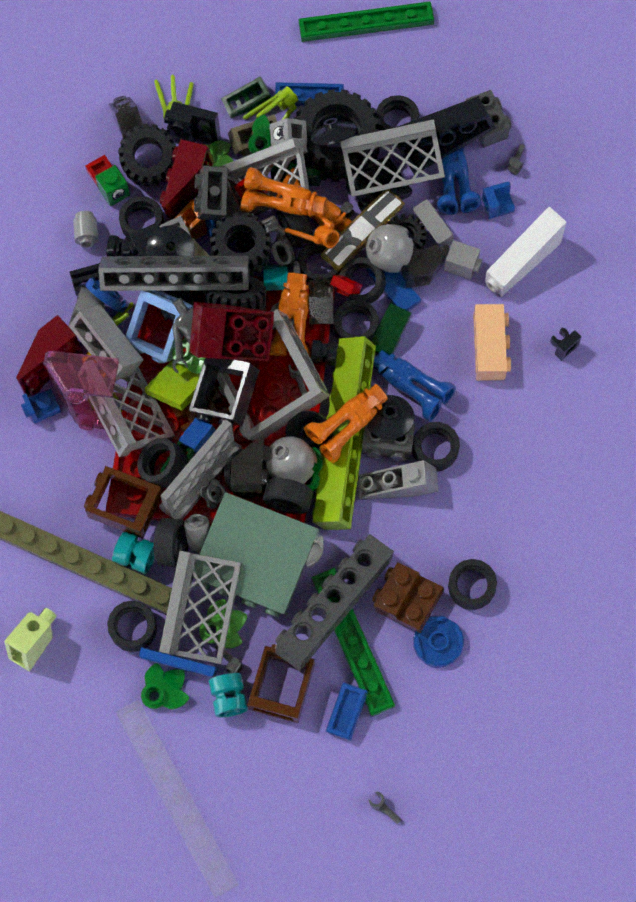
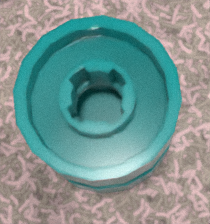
(134, 552)
(226, 686)

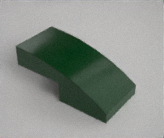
(390, 329)

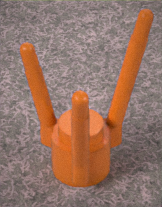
(323, 234)

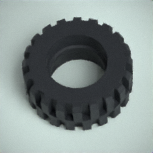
(343, 108)

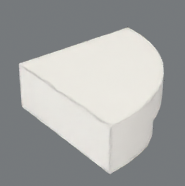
(316, 552)

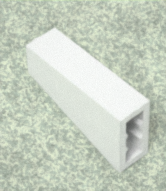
(526, 252)

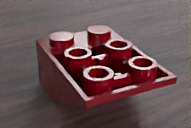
(181, 189)
(231, 332)
(51, 337)

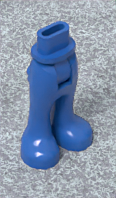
(456, 166)
(402, 374)

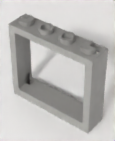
(316, 394)

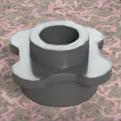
(205, 492)

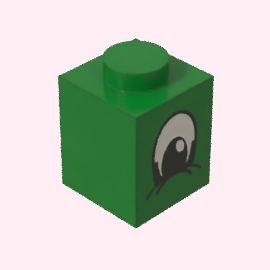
(112, 185)

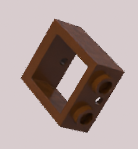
(145, 514)
(274, 708)

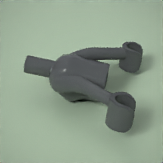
(281, 248)
(182, 325)

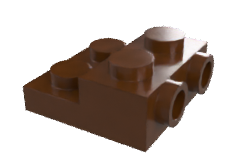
(407, 597)

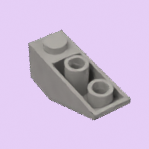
(399, 481)

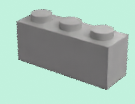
(105, 339)

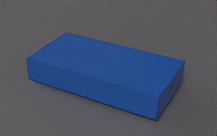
(347, 711)

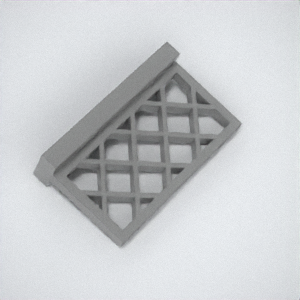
(390, 137)
(271, 157)
(119, 428)
(203, 467)
(178, 604)

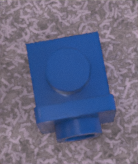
(40, 406)

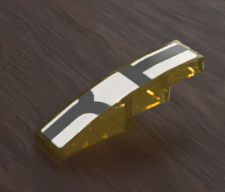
(355, 235)

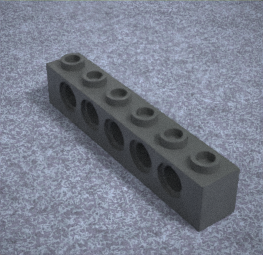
(173, 273)
(298, 651)

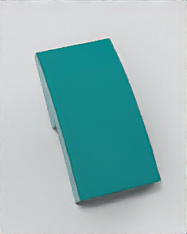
(275, 276)

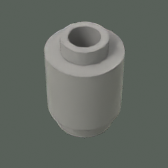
(85, 229)
(196, 531)

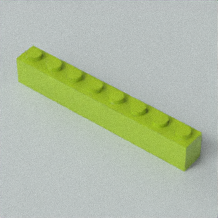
(339, 479)

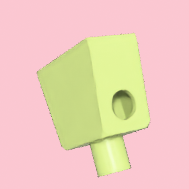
(30, 638)

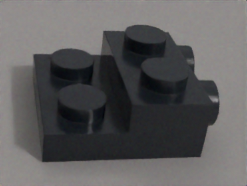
(192, 123)
(383, 178)

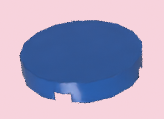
(110, 298)
(439, 642)

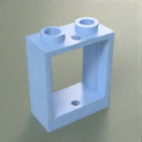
(160, 300)

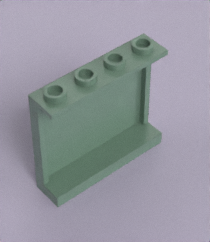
(266, 544)

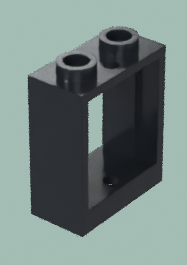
(206, 384)

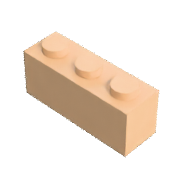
(491, 342)

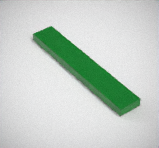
(366, 21)
(359, 656)

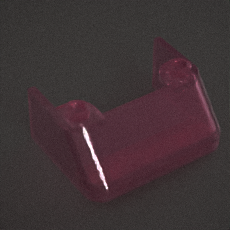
(78, 377)

